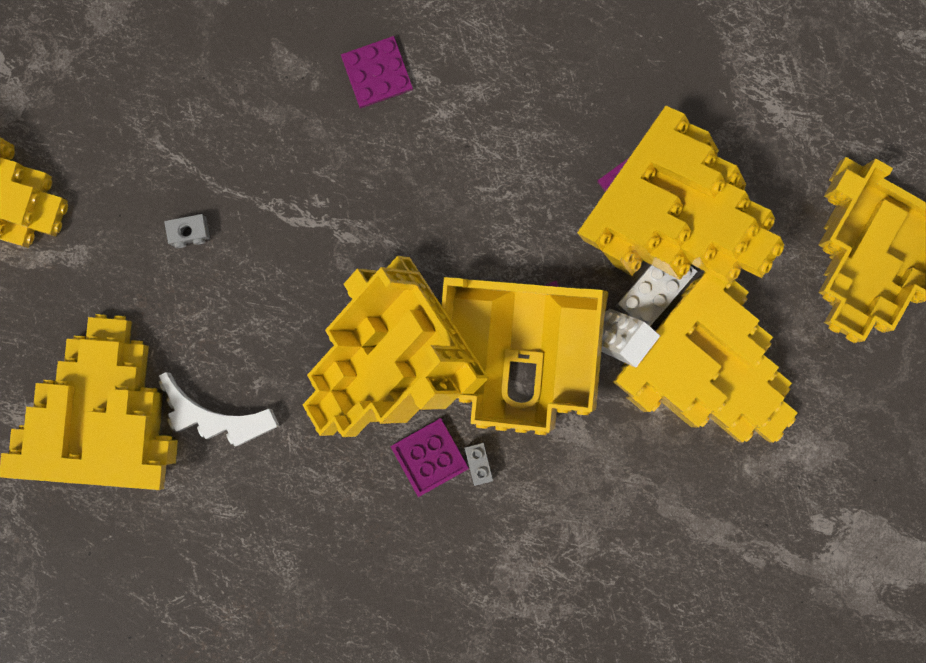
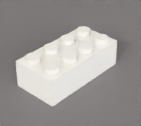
(652, 294)
(626, 337)

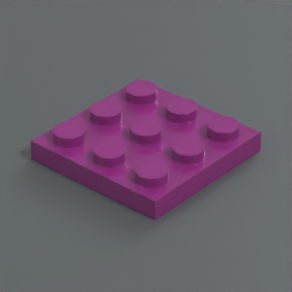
(376, 72)
(429, 457)

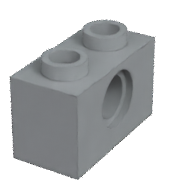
(176, 227)
(478, 464)

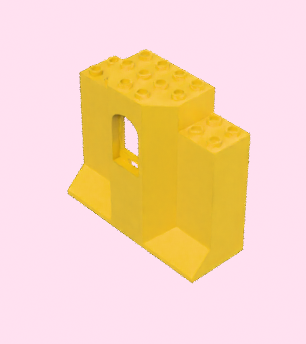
(552, 325)

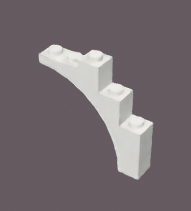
(188, 413)

